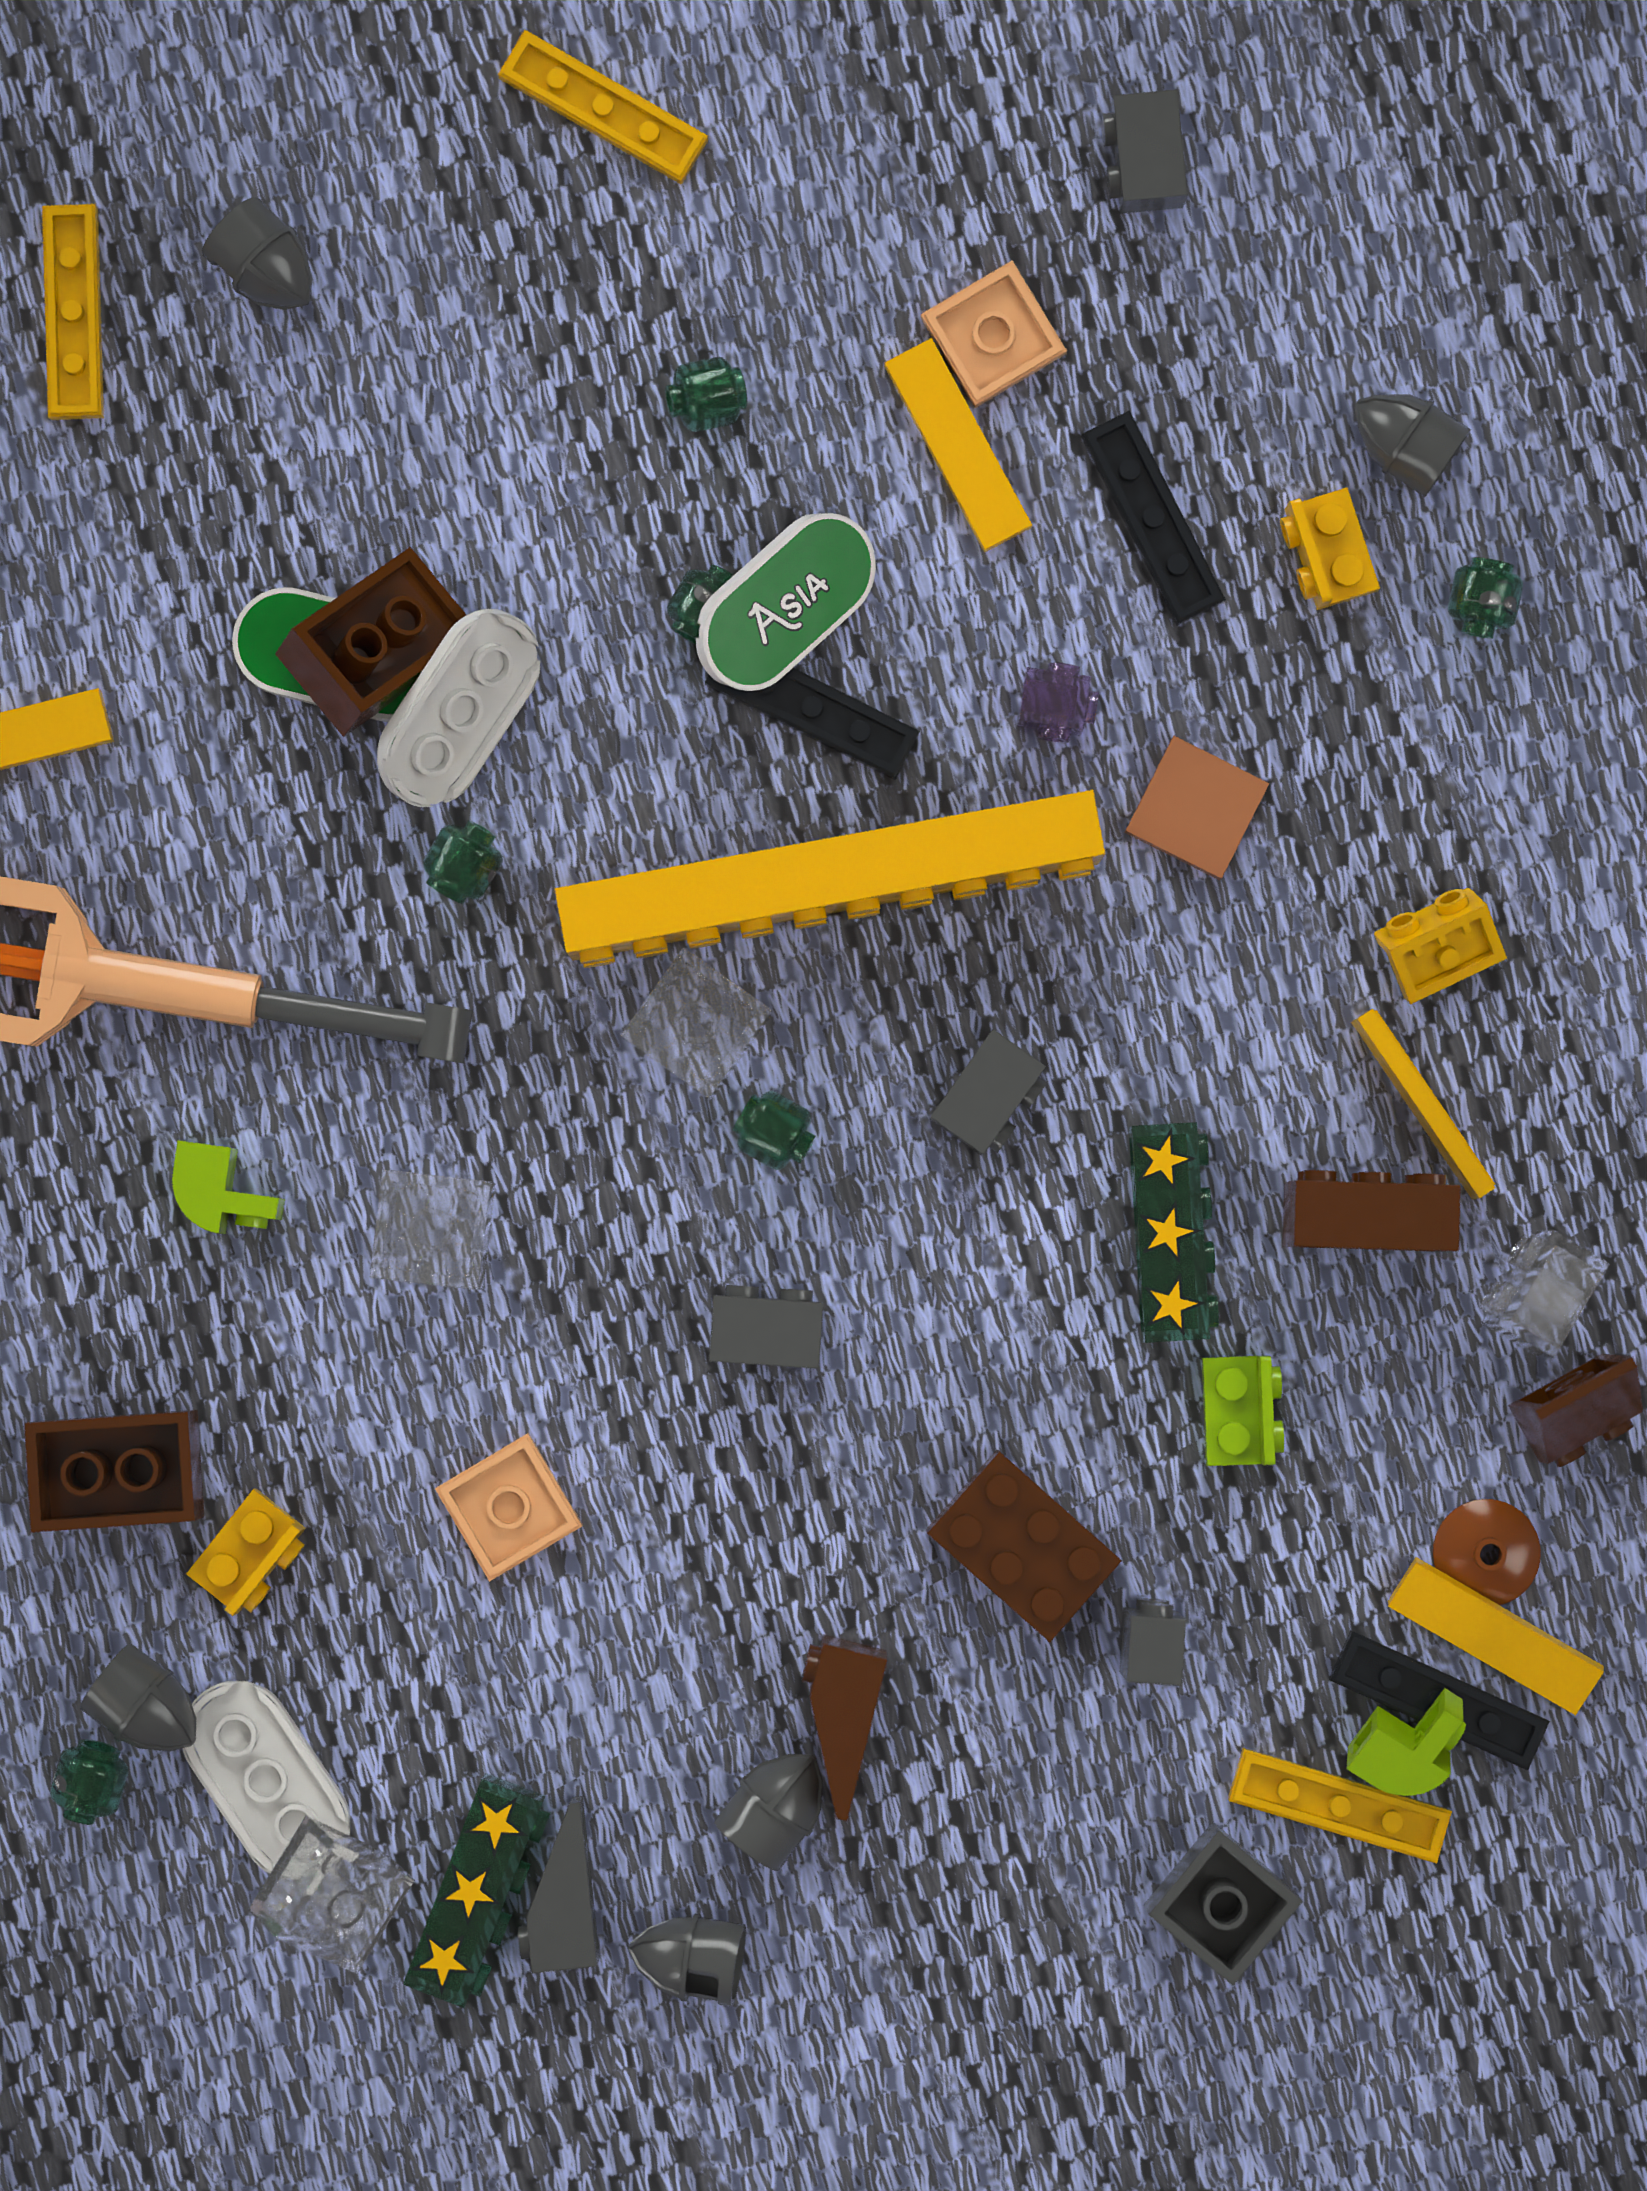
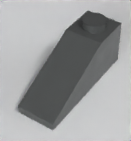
(562, 1914)

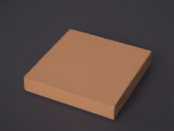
(1196, 808)

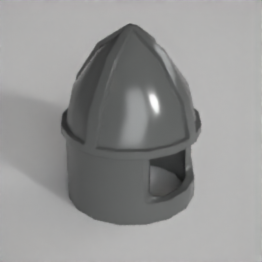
(261, 256)
(1409, 437)
(141, 1703)
(774, 1808)
(692, 1957)

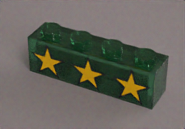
(1170, 1232)
(475, 1889)

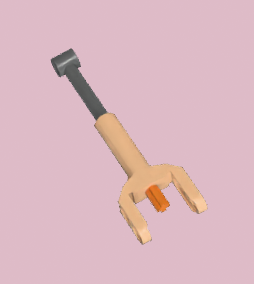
(80, 972)

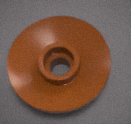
(1483, 1523)

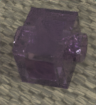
(1057, 702)

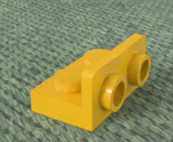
(1330, 549)
(1441, 943)
(247, 1552)

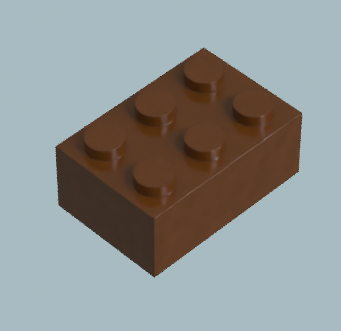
(1371, 1212)
(114, 1471)
(1023, 1545)

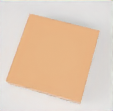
(993, 334)
(509, 1507)

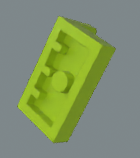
(1240, 1410)

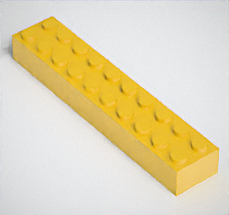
(830, 877)

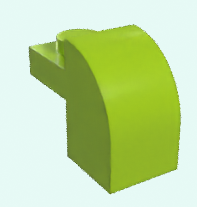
(204, 1189)
(1408, 1758)

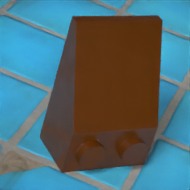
(370, 641)
(1580, 1407)
(843, 1700)

